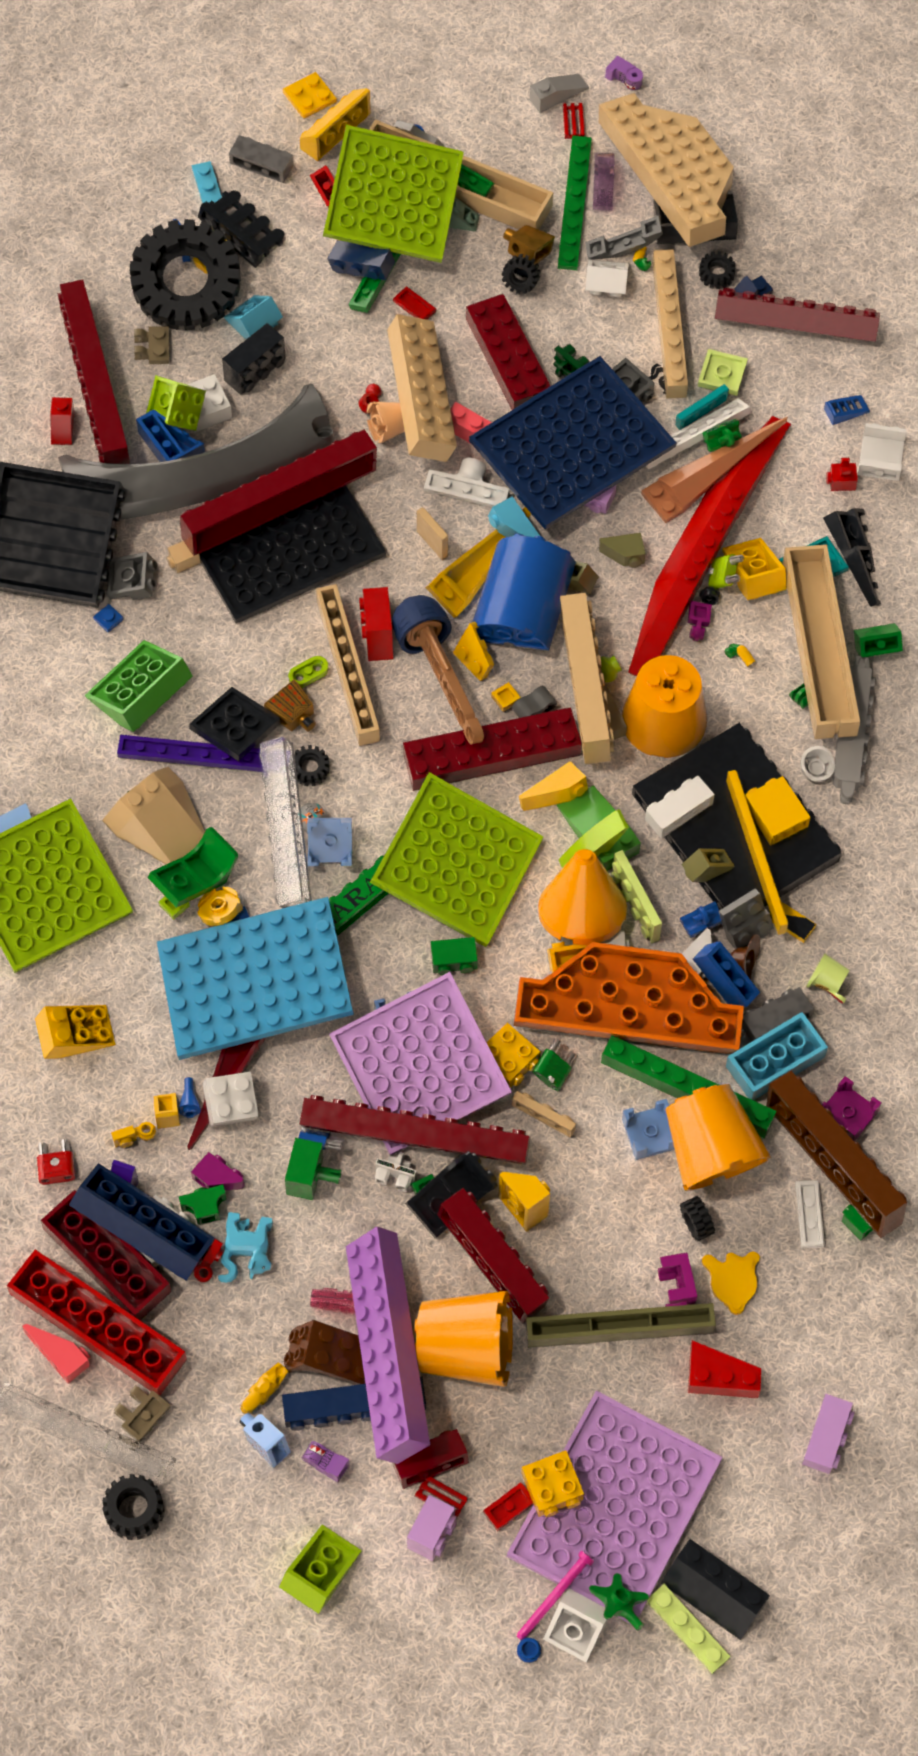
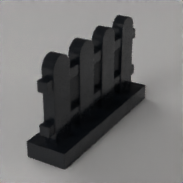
(240, 237)

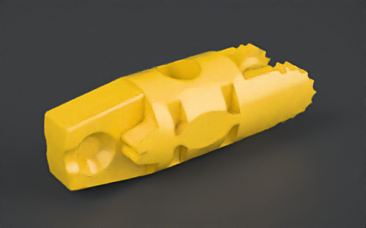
(264, 1388)

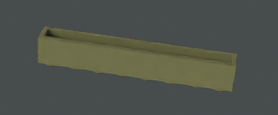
(620, 1325)

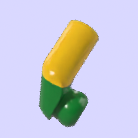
(640, 261)
(740, 651)

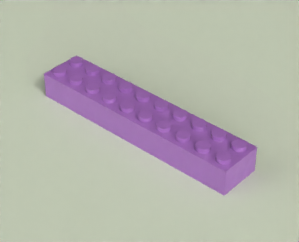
(387, 1346)

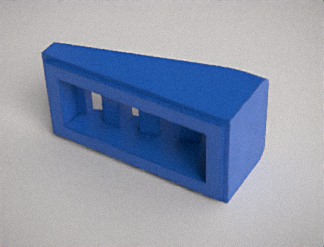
(842, 415)

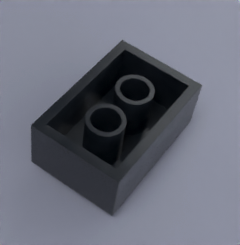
(254, 359)

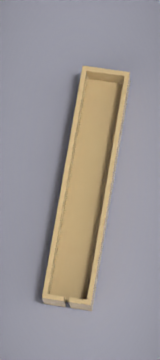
(510, 200)
(821, 642)

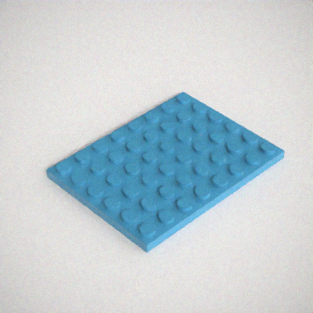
(254, 978)

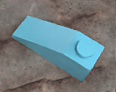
(510, 519)

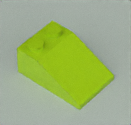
(319, 1568)

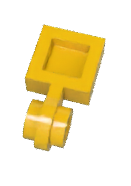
(126, 1136)

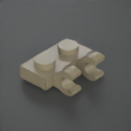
(158, 344)
(146, 1415)

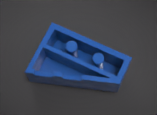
(165, 440)

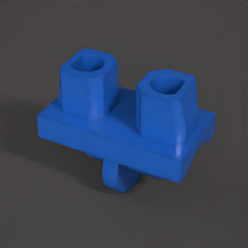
(700, 919)

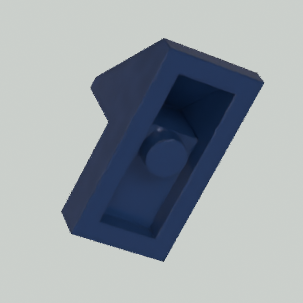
(758, 286)

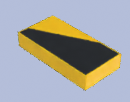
(798, 925)

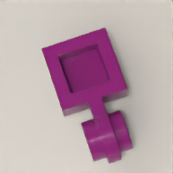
(699, 615)

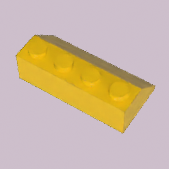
(331, 127)

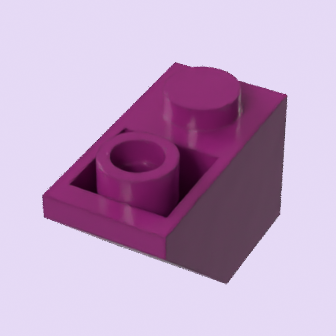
(213, 1172)

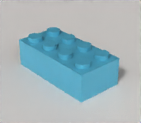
(783, 1049)

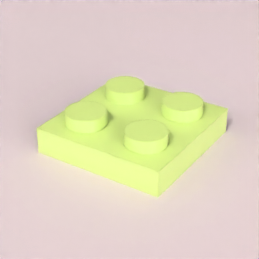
(722, 369)

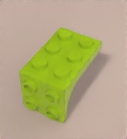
(176, 402)

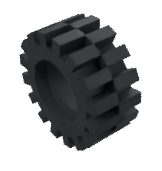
(717, 279)
(513, 281)
(317, 756)
(697, 1218)

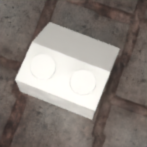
(606, 277)
(576, 1625)

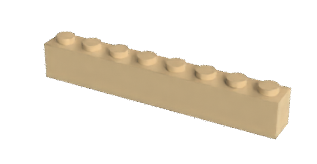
(670, 324)
(347, 665)

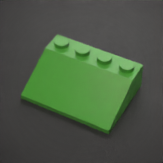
(139, 685)

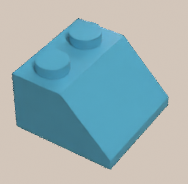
(253, 315)

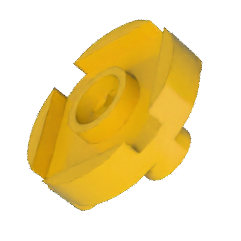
(229, 903)

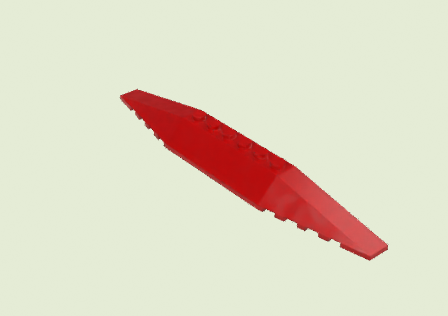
(698, 548)

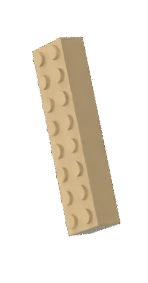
(421, 388)
(587, 678)

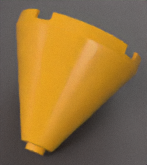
(582, 902)

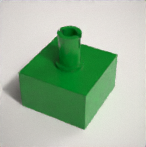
(306, 1169)

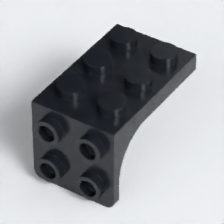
(461, 1173)

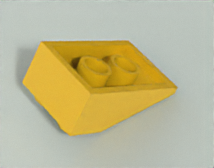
(760, 571)

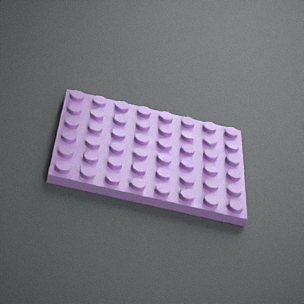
(635, 1506)

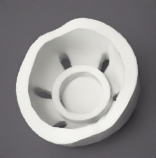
(816, 767)

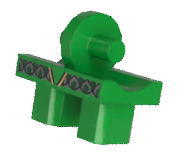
(722, 435)

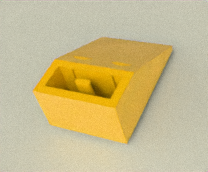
(73, 1030)

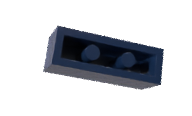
(361, 260)

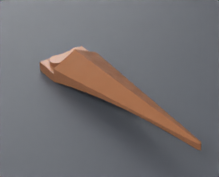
(683, 486)

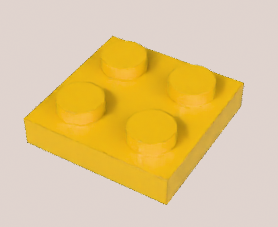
(309, 95)

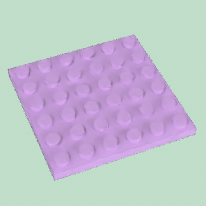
(422, 1056)

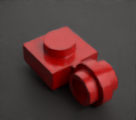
(213, 1253)

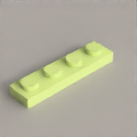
(688, 1628)

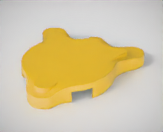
(733, 1280)

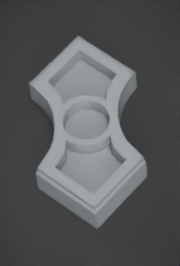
(412, 129)

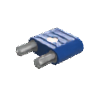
(322, 1137)

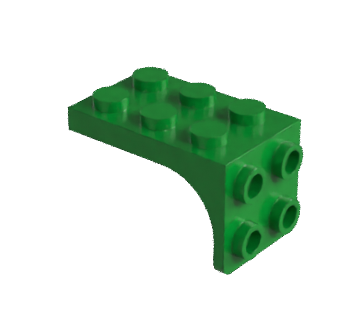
(198, 871)

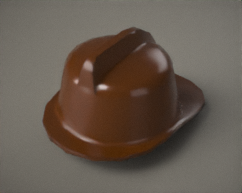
(748, 955)

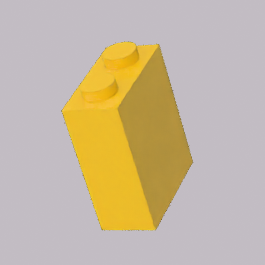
(777, 810)

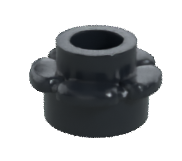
(709, 593)

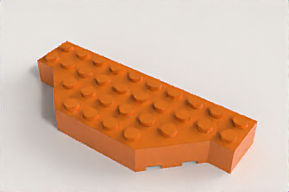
(631, 996)

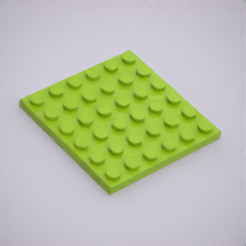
(393, 193)
(457, 859)
(53, 886)

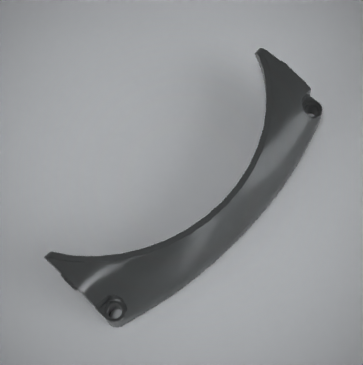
(208, 475)

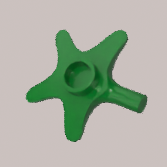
(619, 1601)

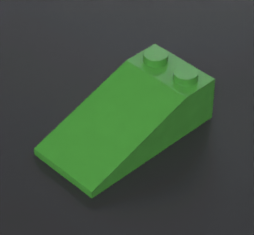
(589, 810)

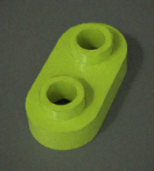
(307, 671)

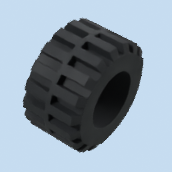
(133, 1526)

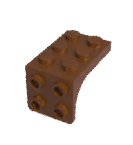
(325, 1351)

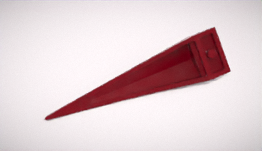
(231, 1061)

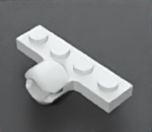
(467, 484)

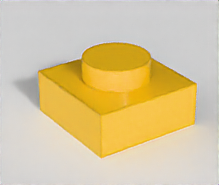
(505, 696)

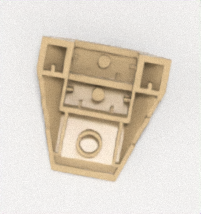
(157, 817)

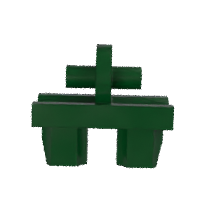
(564, 360)

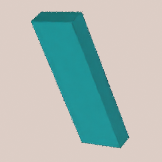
(702, 407)

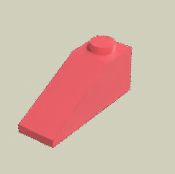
(61, 1353)

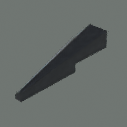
(856, 550)

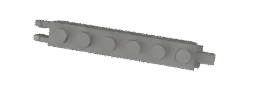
(849, 750)

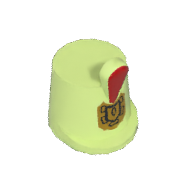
(829, 976)

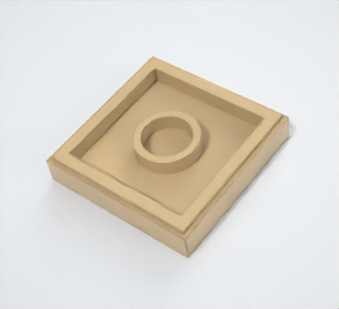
(432, 533)

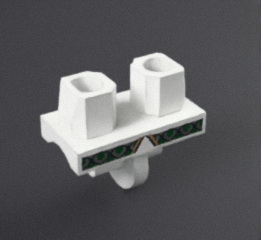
(397, 1168)

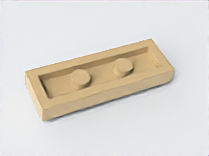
(544, 1113)

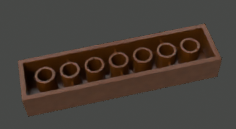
(837, 1154)

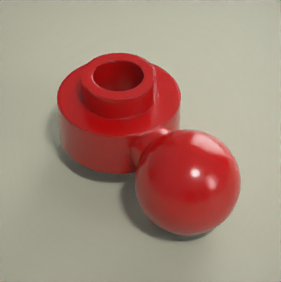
(371, 394)

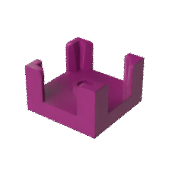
(851, 1108)
(678, 1268)

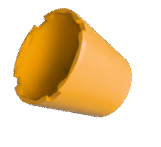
(666, 708)
(713, 1136)
(466, 1338)

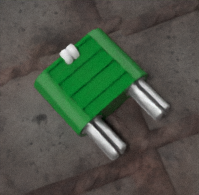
(552, 1068)

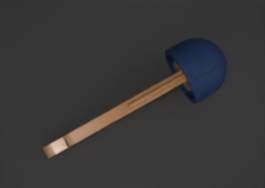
(423, 626)

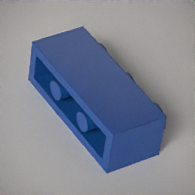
(726, 974)

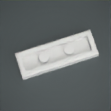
(809, 1214)

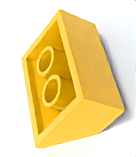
(524, 1198)

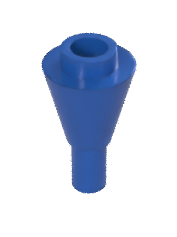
(189, 1104)

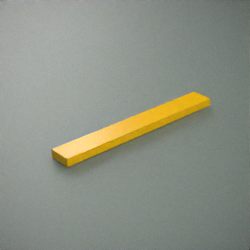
(757, 852)

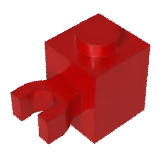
(842, 476)

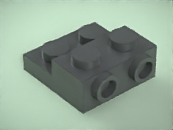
(635, 380)
(132, 576)
(745, 919)

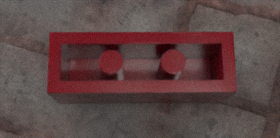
(441, 1456)

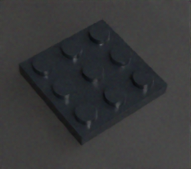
(235, 723)

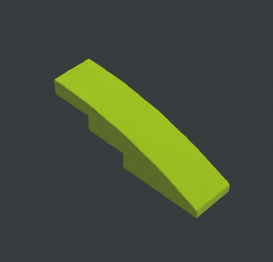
(600, 837)

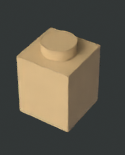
(181, 557)

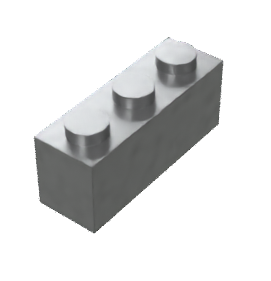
(261, 158)
(775, 1013)

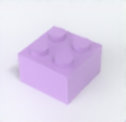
(431, 1528)

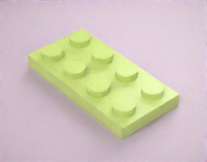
(637, 897)

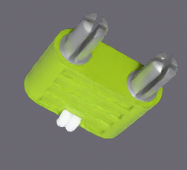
(724, 570)

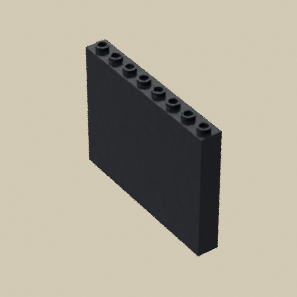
(718, 826)

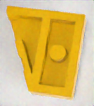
(474, 653)

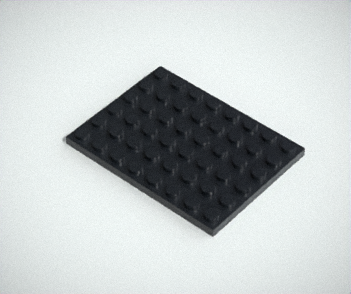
(291, 554)

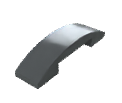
(625, 243)

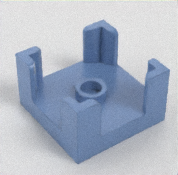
(329, 840)
(648, 1130)

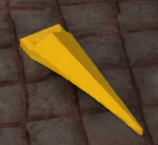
(463, 578)

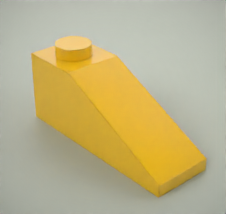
(556, 788)

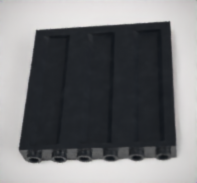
(56, 533)

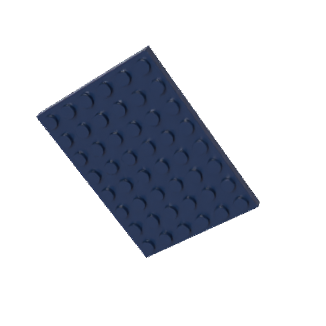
(572, 442)

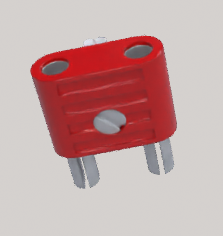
(55, 1166)

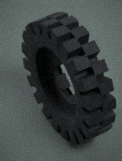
(185, 240)

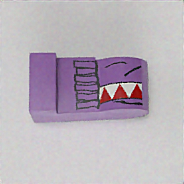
(624, 72)
(326, 1461)

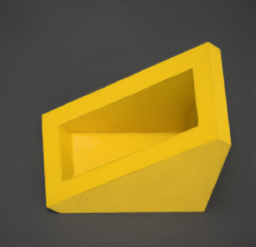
(166, 1110)

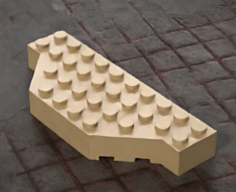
(674, 163)

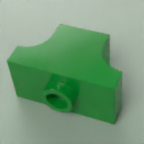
(204, 1203)

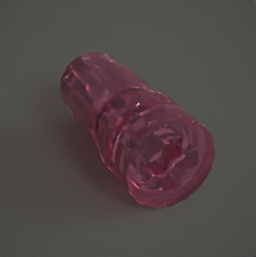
(332, 1299)

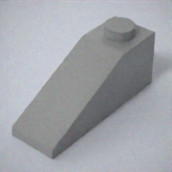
(555, 90)

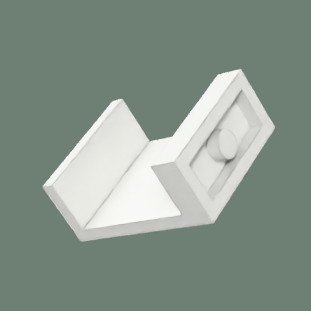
(882, 451)

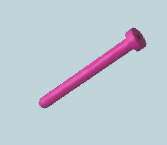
(555, 1595)

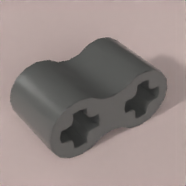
(535, 703)

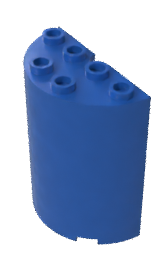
(523, 592)

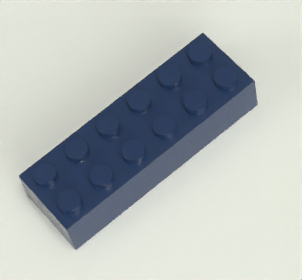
(141, 1221)

